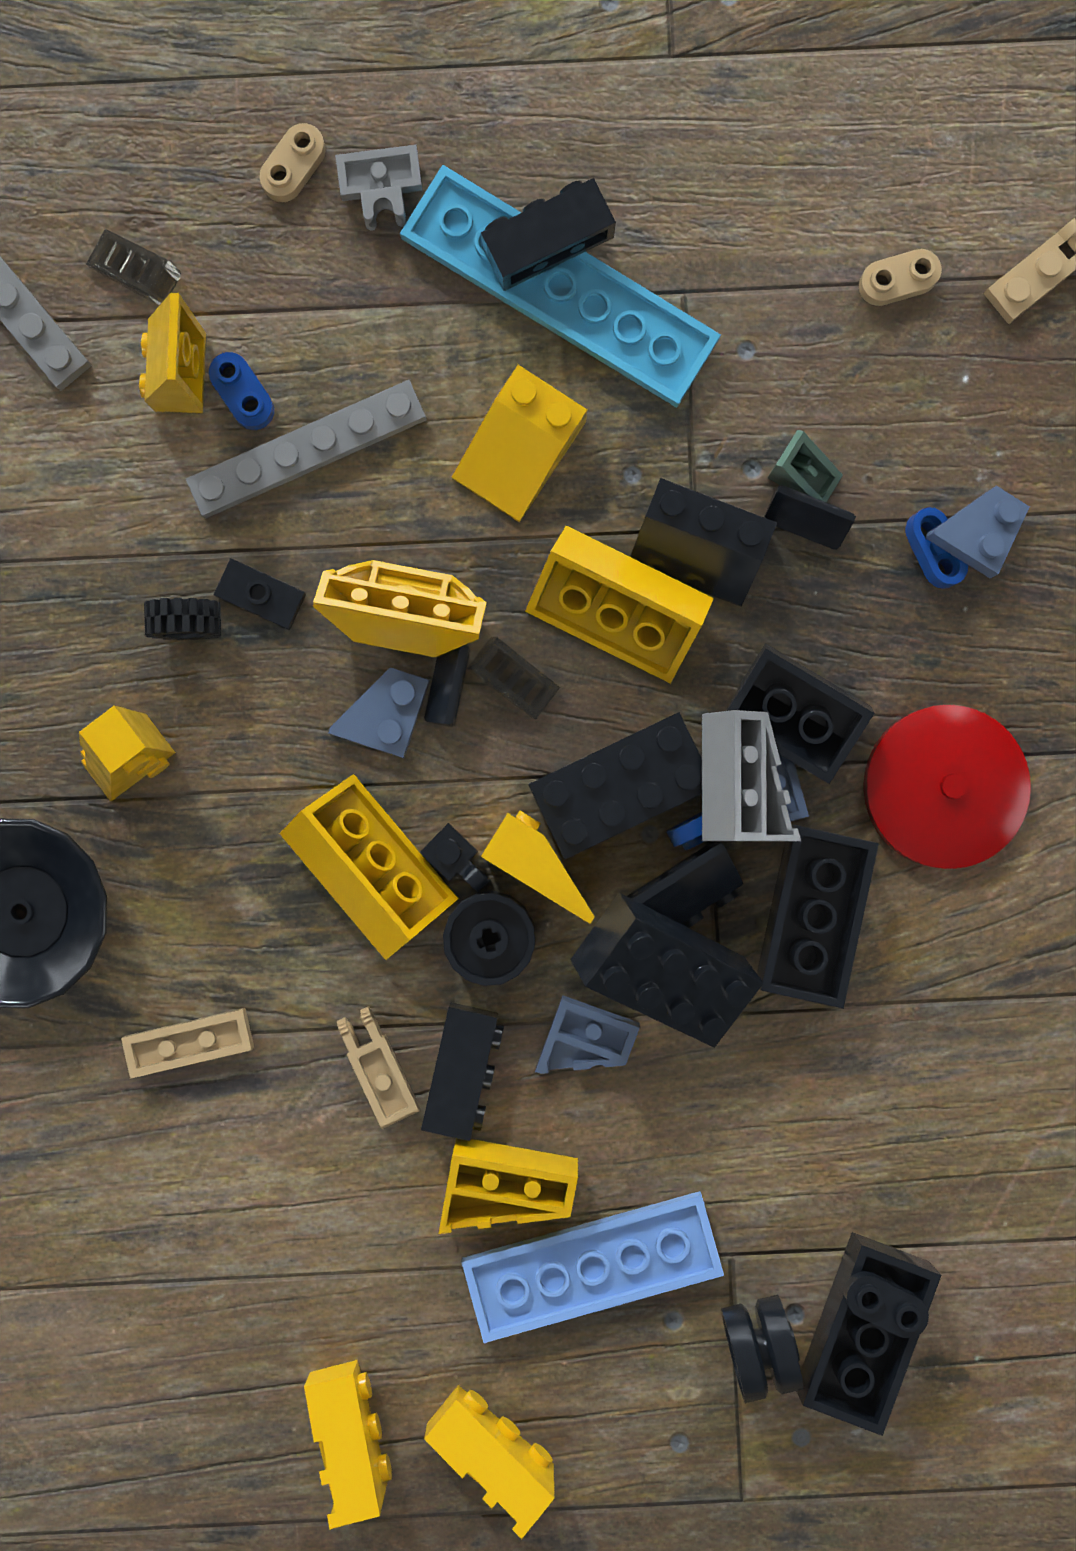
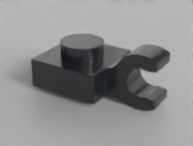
(452, 855)

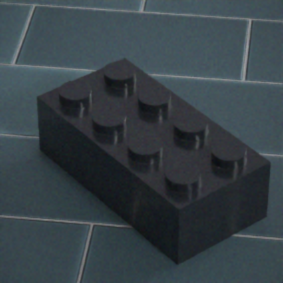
(620, 785)
(816, 916)
(665, 971)
(851, 1363)

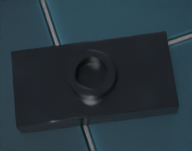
(260, 594)

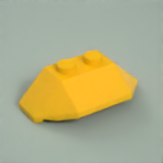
(400, 607)

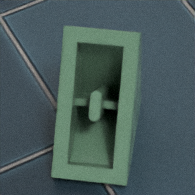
(806, 468)

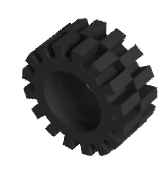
(182, 618)

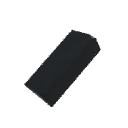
(809, 517)
(447, 687)

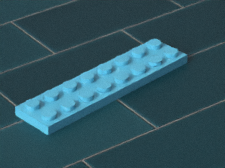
(575, 300)

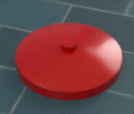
(947, 786)

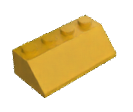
(618, 604)
(368, 866)

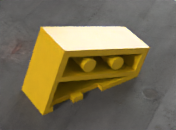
(122, 750)
(506, 1184)
(348, 1442)
(494, 1456)

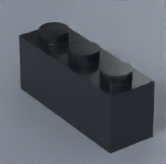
(548, 233)
(462, 1072)

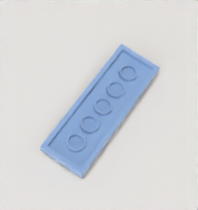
(592, 1267)

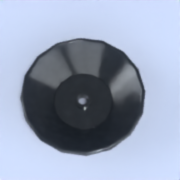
(64, 913)

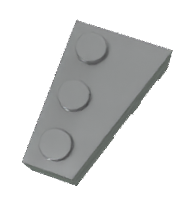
(741, 780)

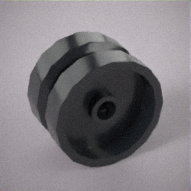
(486, 962)
(762, 1348)

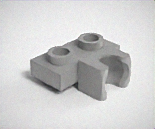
(379, 180)

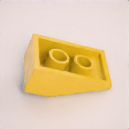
(174, 359)
(520, 443)
(531, 859)

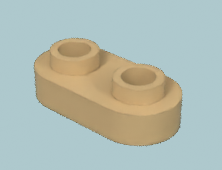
(293, 160)
(902, 277)

